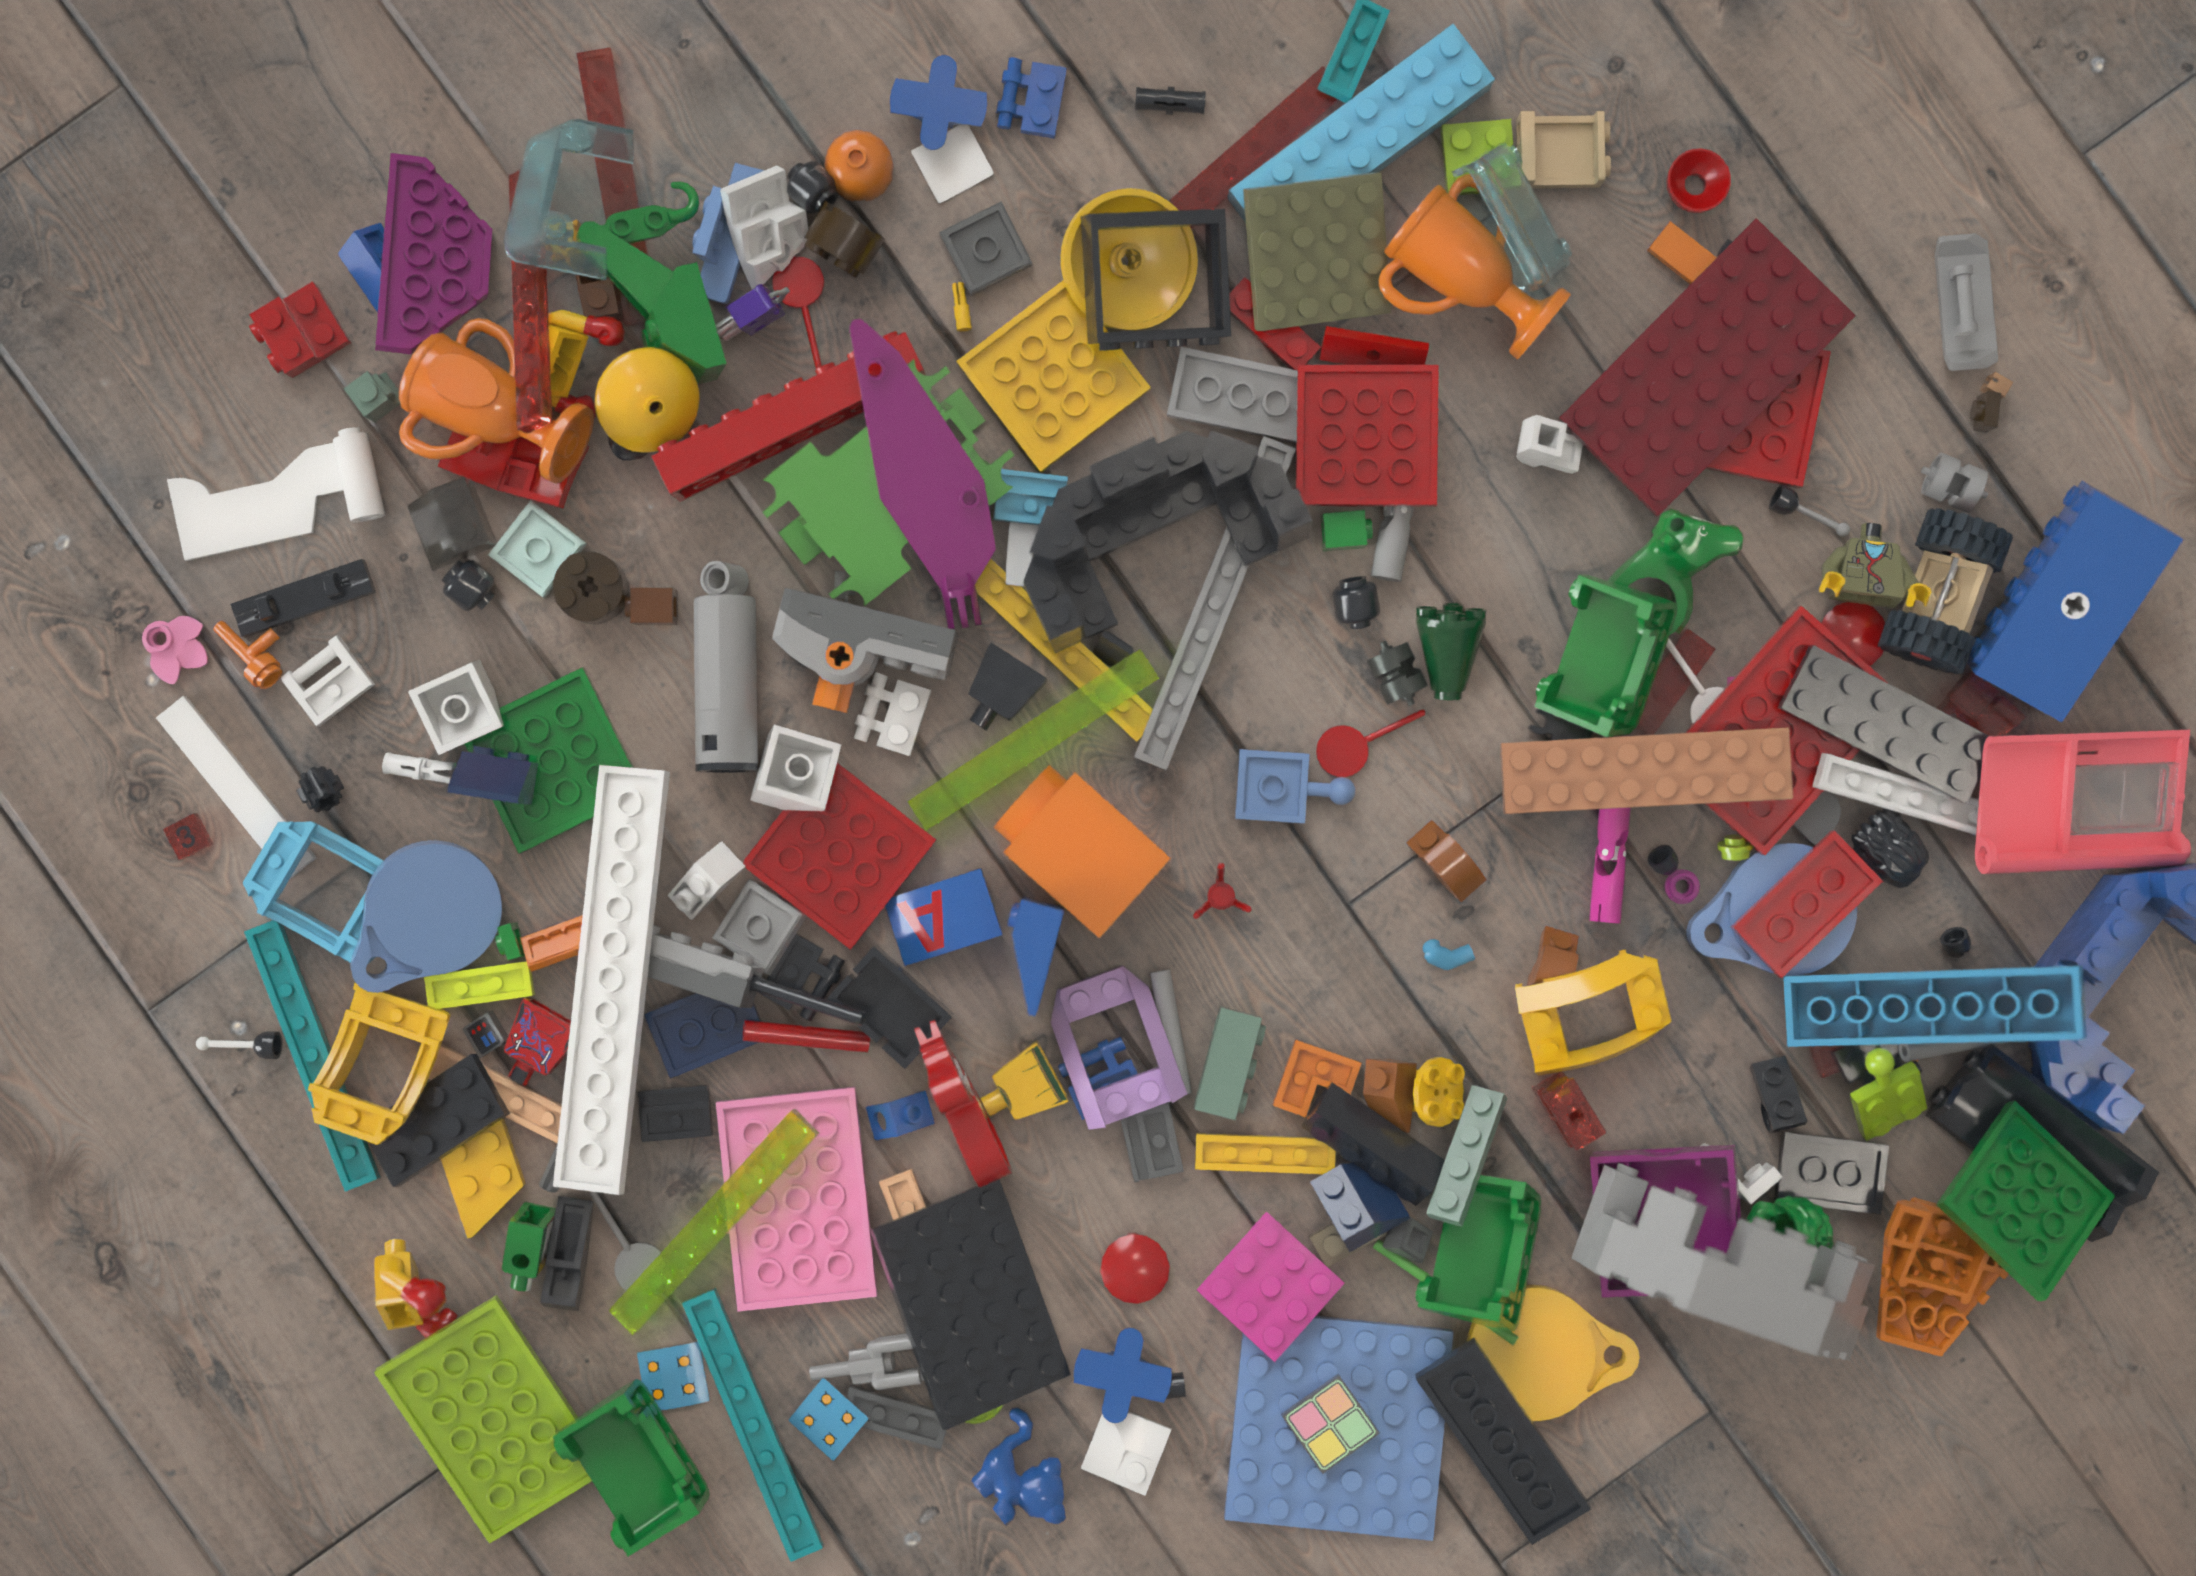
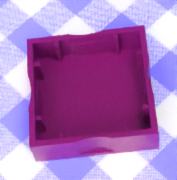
(1698, 1169)

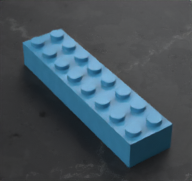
(1936, 1006)

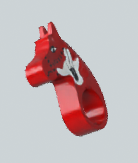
(963, 1109)

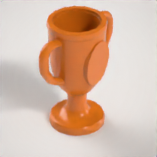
(1465, 264)
(478, 400)

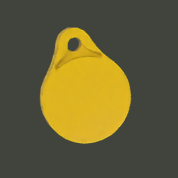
(1556, 1354)

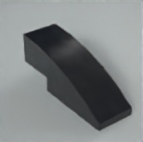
(567, 1254)

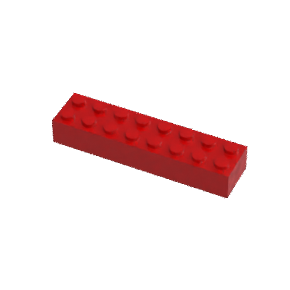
(769, 425)

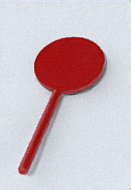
(805, 285)
(1344, 749)

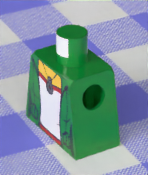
(527, 1244)

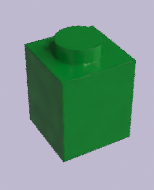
(1345, 530)

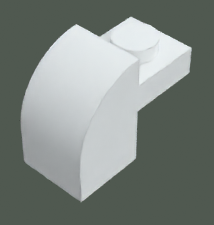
(1548, 444)

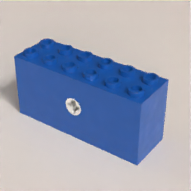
(2106, 565)

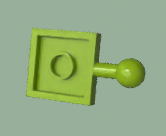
(1889, 1098)

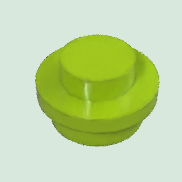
(1734, 848)

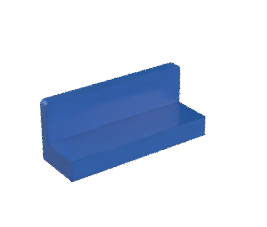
(363, 259)

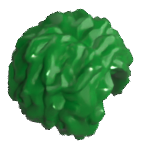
(1797, 1215)

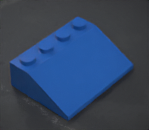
(1034, 940)

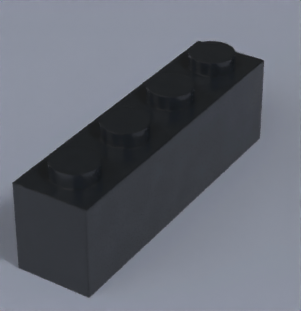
(1373, 1144)

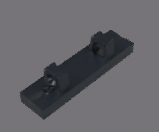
(303, 598)

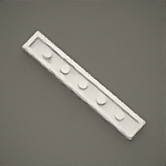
(224, 773)
(1895, 793)

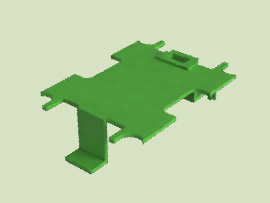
(843, 504)

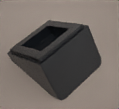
(1112, 649)

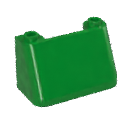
(1608, 657)
(1487, 1261)
(635, 1466)

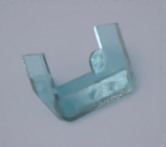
(543, 235)

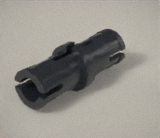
(1170, 100)

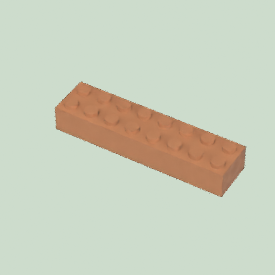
(1646, 771)

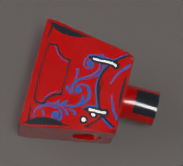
(537, 1040)

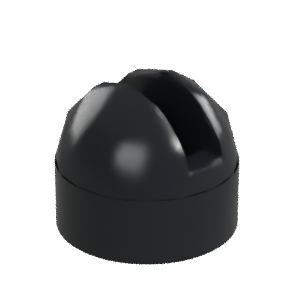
(1663, 860)
(1960, 937)

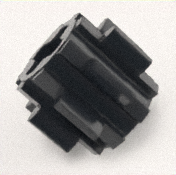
(320, 789)

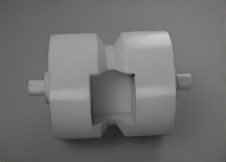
(1953, 482)

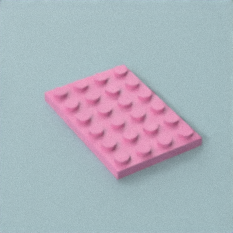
(812, 1226)

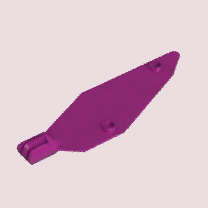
(924, 474)

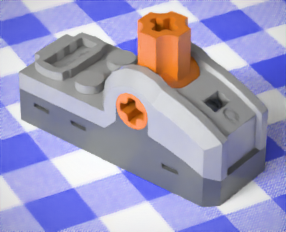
(821, 628)

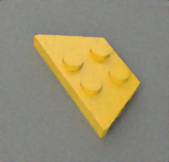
(483, 1176)

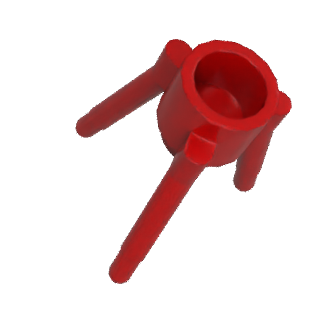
(1221, 896)

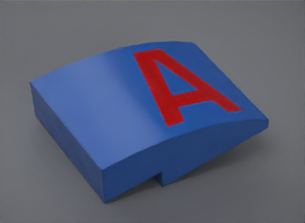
(943, 917)

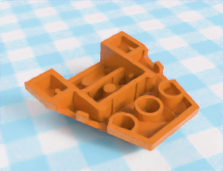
(1930, 1278)

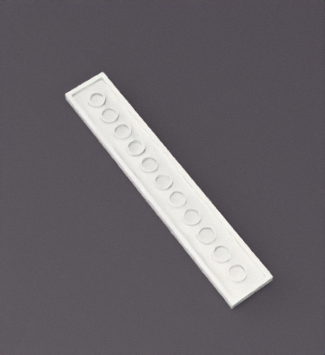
(611, 979)

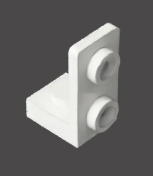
(1757, 1182)

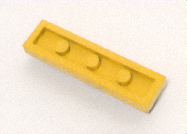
(1263, 1154)

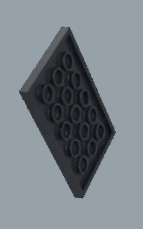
(970, 1303)

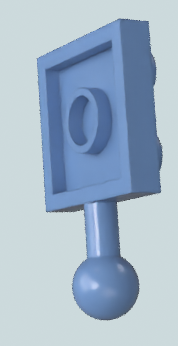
(1277, 786)

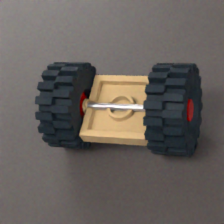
(1957, 568)

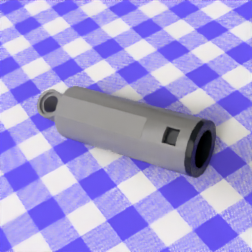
(725, 672)

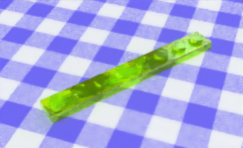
(1033, 739)
(714, 1221)

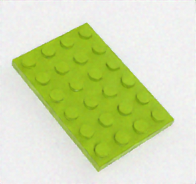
(487, 1417)

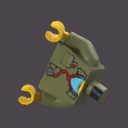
(1871, 572)

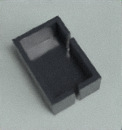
(892, 1004)

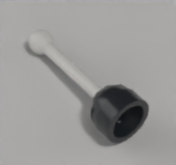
(265, 1045)

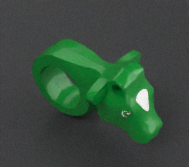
(1677, 552)

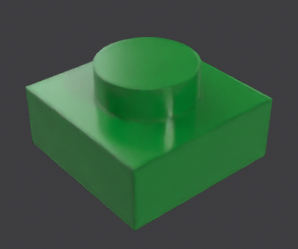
(509, 941)

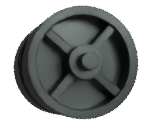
(1397, 673)

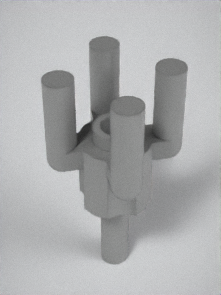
(873, 1365)

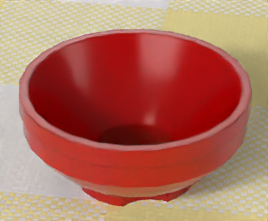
(1706, 166)

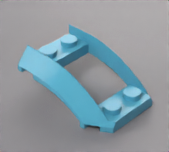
(275, 867)

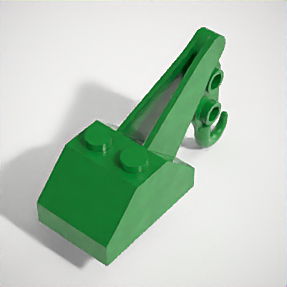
(669, 301)

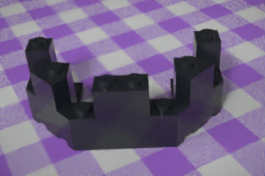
(1140, 495)

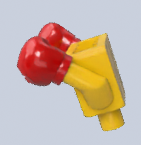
(567, 343)
(405, 1298)

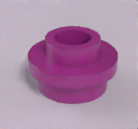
(1691, 892)

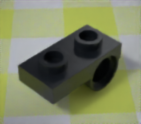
(1778, 1095)

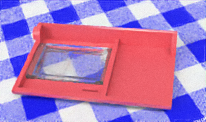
(2082, 811)

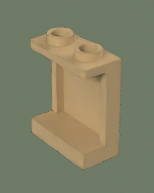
(1563, 150)

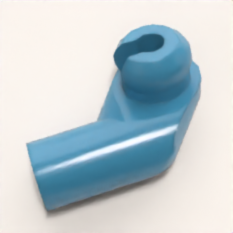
(1445, 958)

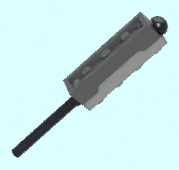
(727, 978)

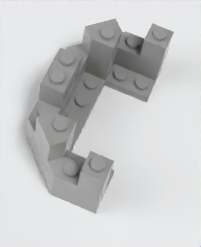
(1751, 1287)

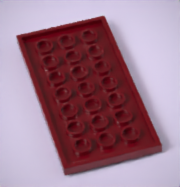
(1706, 367)

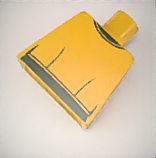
(1025, 1085)

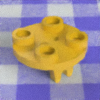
(1439, 1091)

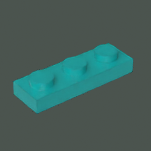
(1353, 50)

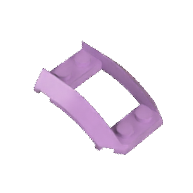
(1132, 1093)

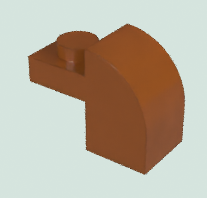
(1447, 860)
(1555, 956)

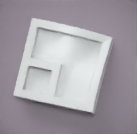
(1127, 1451)

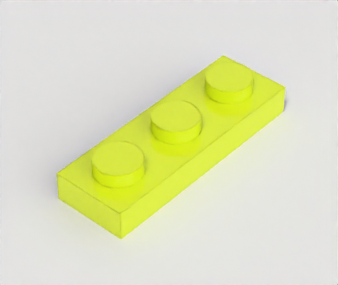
(479, 985)

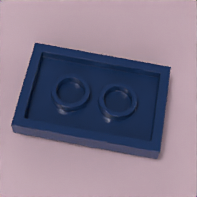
(698, 1031)

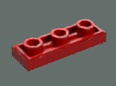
(1365, 348)

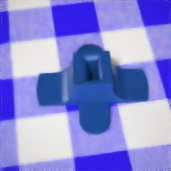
(938, 102)
(1122, 1375)

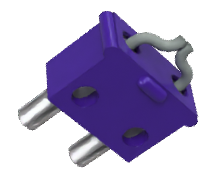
(752, 312)

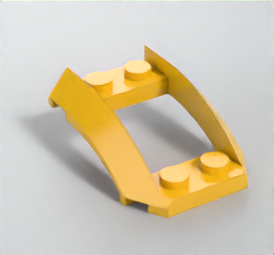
(391, 1014)
(1543, 1023)

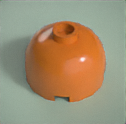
(859, 165)

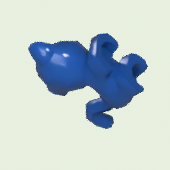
(1036, 1490)

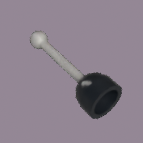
(1786, 501)

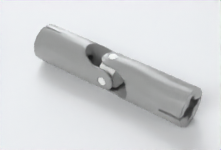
(1392, 543)

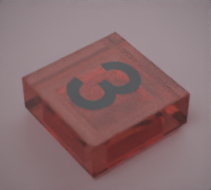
(187, 836)

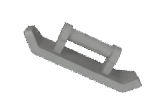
(1965, 302)

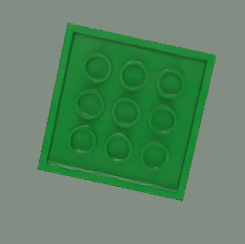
(569, 737)
(2025, 1201)

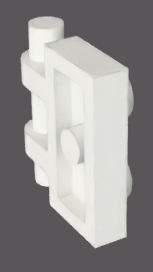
(902, 718)

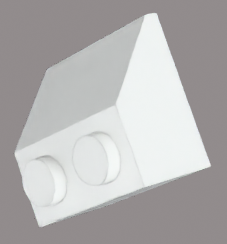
(458, 706)
(795, 771)

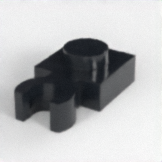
(1559, 729)

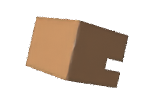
(1997, 383)

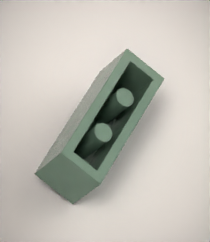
(1229, 1063)

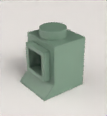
(373, 395)

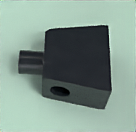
(1002, 686)

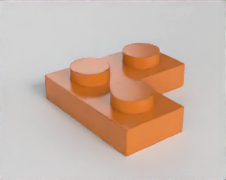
(1307, 1068)

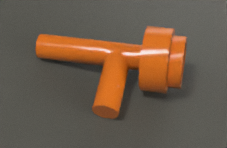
(262, 669)

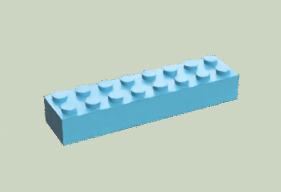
(1382, 118)

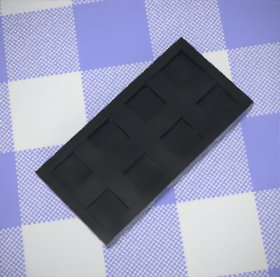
(445, 1117)

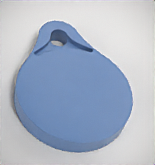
(1742, 890)
(426, 914)

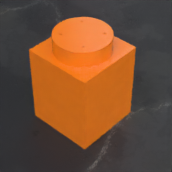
(1079, 848)

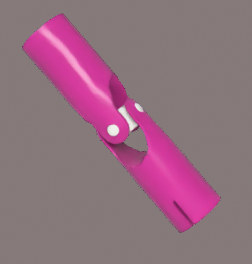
(1609, 889)

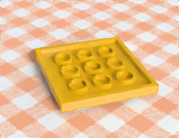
(1049, 380)

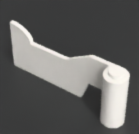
(278, 508)

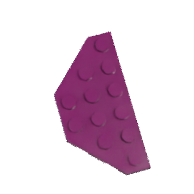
(431, 256)

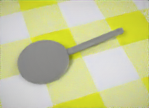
(633, 1258)

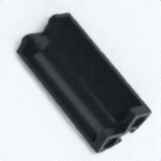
(1992, 1079)

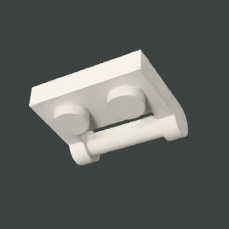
(333, 690)

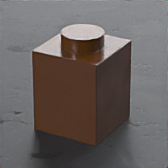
(652, 606)

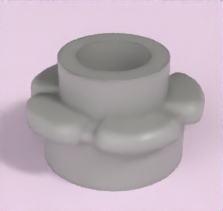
(841, 576)

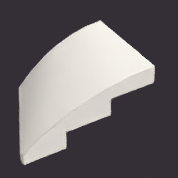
(764, 224)

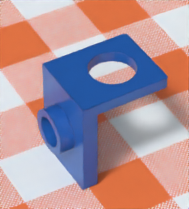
(901, 1115)

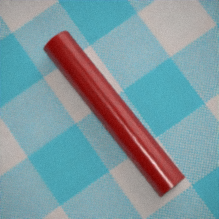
(805, 1036)

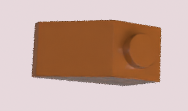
(1390, 1090)

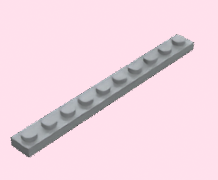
(1199, 639)

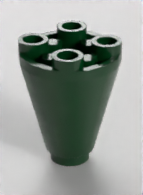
(1449, 646)

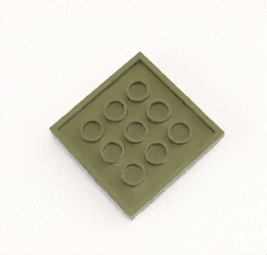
(1316, 250)

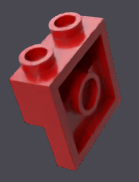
(298, 330)

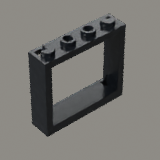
(1217, 276)

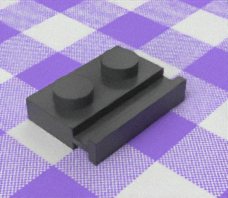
(1152, 1143)

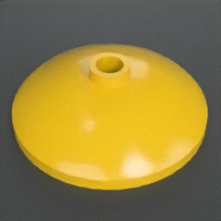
(630, 388)

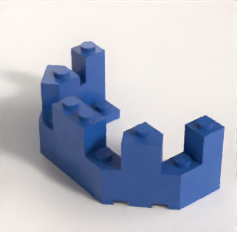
(2104, 940)

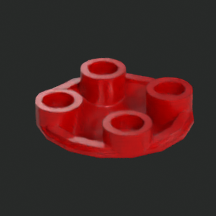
(1858, 628)
(1134, 1268)

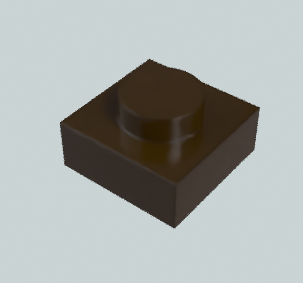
(1986, 411)

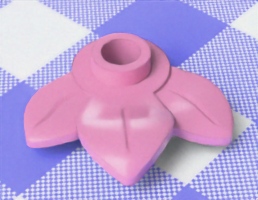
(179, 649)

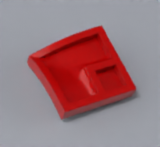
(525, 481)

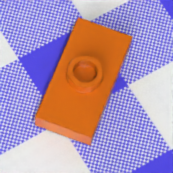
(552, 944)

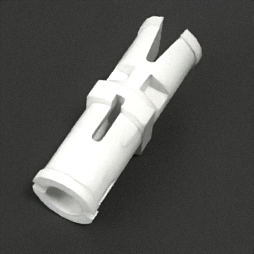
(424, 768)

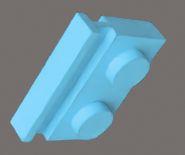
(1028, 497)

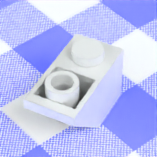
(706, 880)

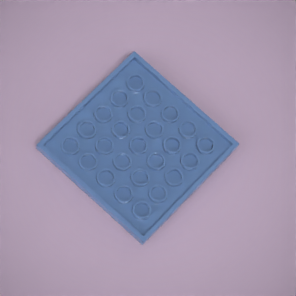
(1381, 1486)

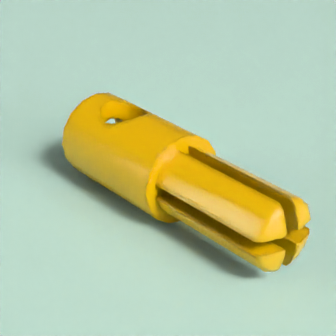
(961, 308)

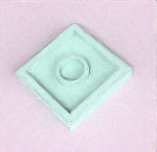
(536, 548)

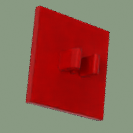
(483, 463)

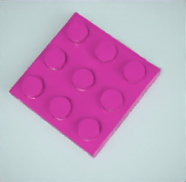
(1270, 1286)

